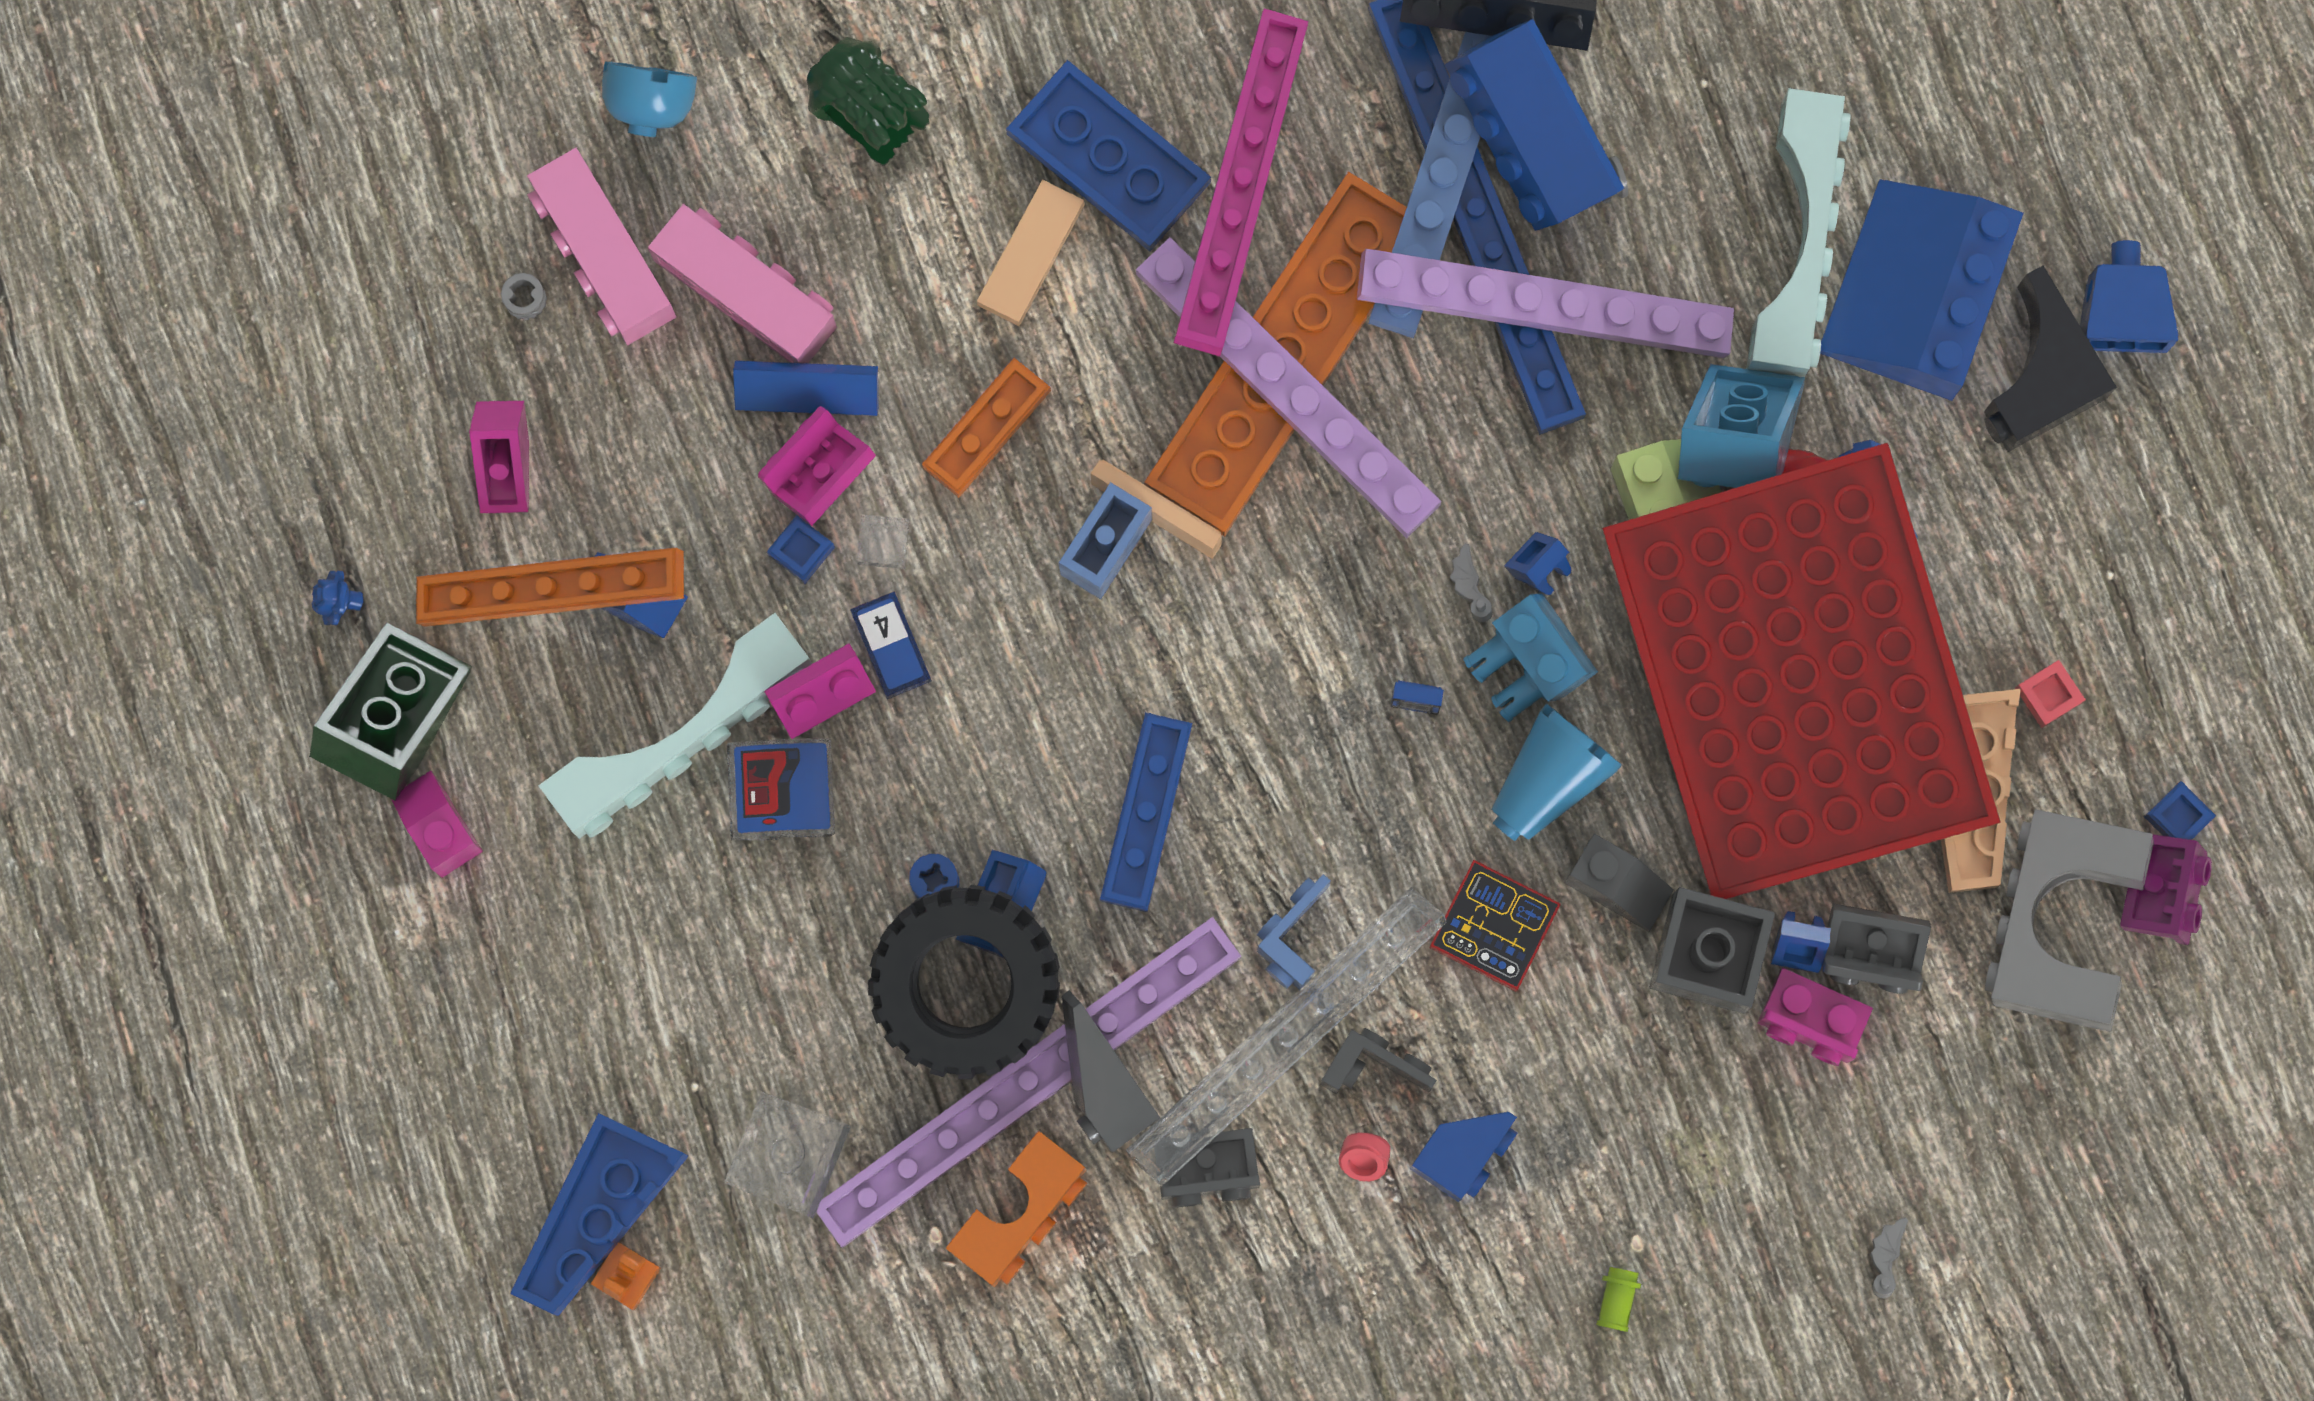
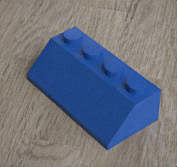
(1533, 125)

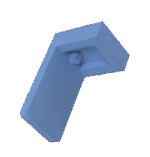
(1285, 964)

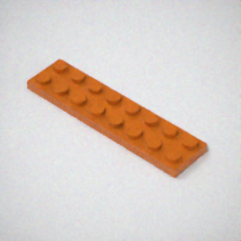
(1313, 315)

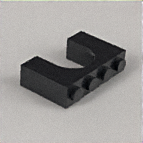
(1559, 21)

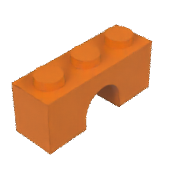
(995, 1247)

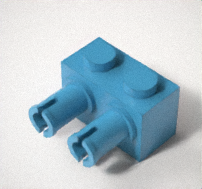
(1544, 647)

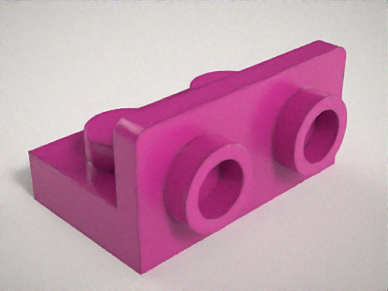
(1815, 1017)

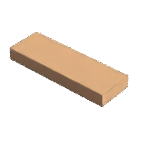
(1030, 252)
(1164, 512)

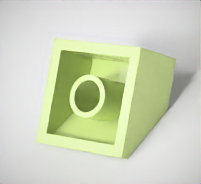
(1650, 479)

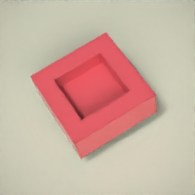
(2050, 694)

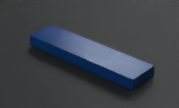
(1146, 812)

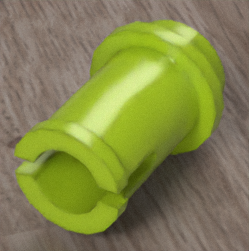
(1618, 1298)

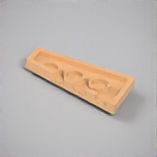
(1976, 857)

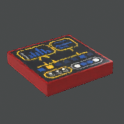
(1495, 925)

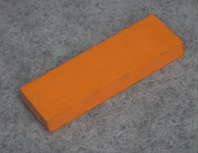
(986, 427)

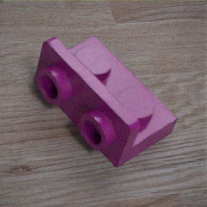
(2170, 892)

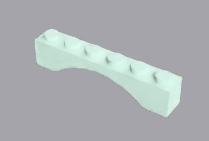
(1808, 144)
(597, 787)

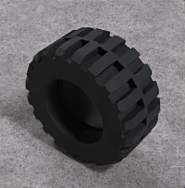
(943, 1045)

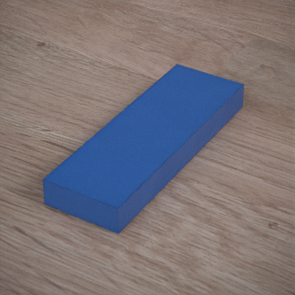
(806, 387)

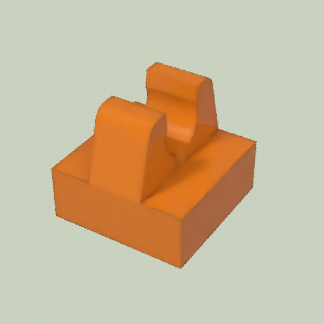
(625, 1276)

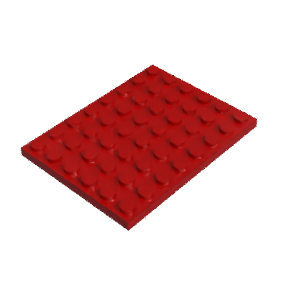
(1801, 673)

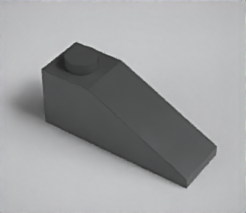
(1101, 1084)

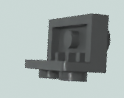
(1876, 948)
(1222, 1167)

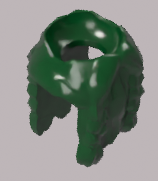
(865, 98)

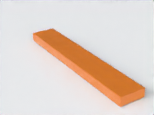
(550, 587)

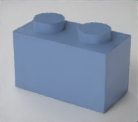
(1105, 540)

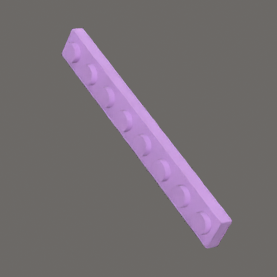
(1545, 303)
(1302, 401)

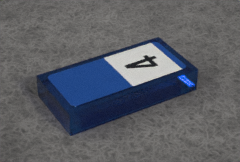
(890, 645)

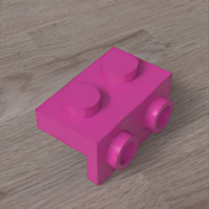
(815, 466)
(820, 691)

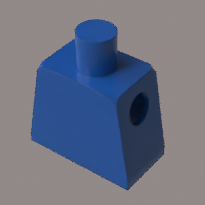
(2128, 304)

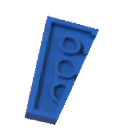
(597, 1205)

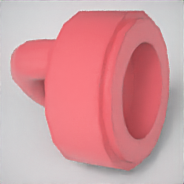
(1364, 1156)

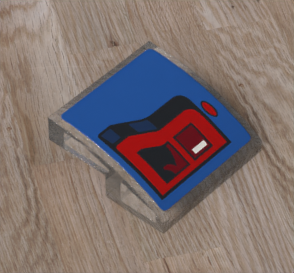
(780, 789)

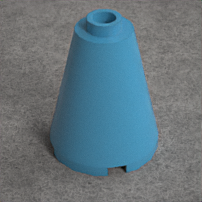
(1550, 775)

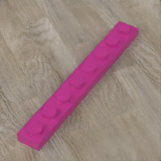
(1241, 183)

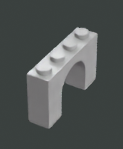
(2056, 852)

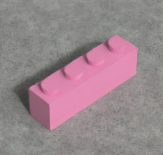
(601, 247)
(742, 285)

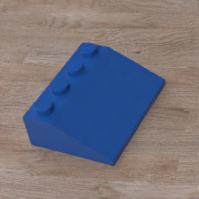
(1920, 285)

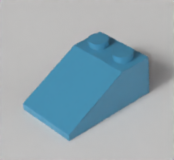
(1739, 427)

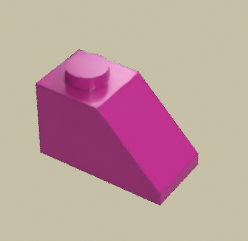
(501, 456)
(436, 825)

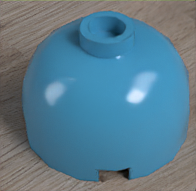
(647, 96)

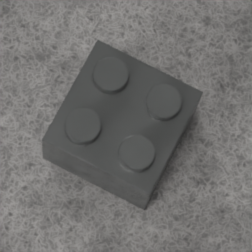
(1712, 950)

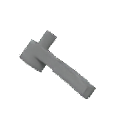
(1466, 583)
(1885, 1252)

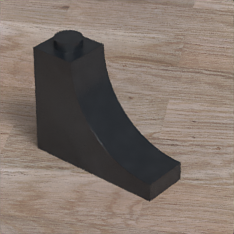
(2059, 374)

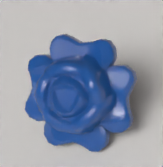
(333, 598)

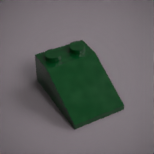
(388, 711)

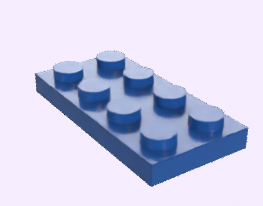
(1108, 155)

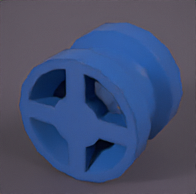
(935, 881)

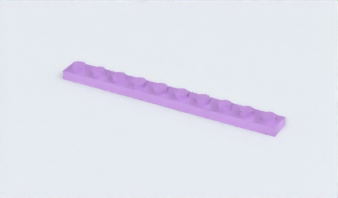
(1022, 1085)

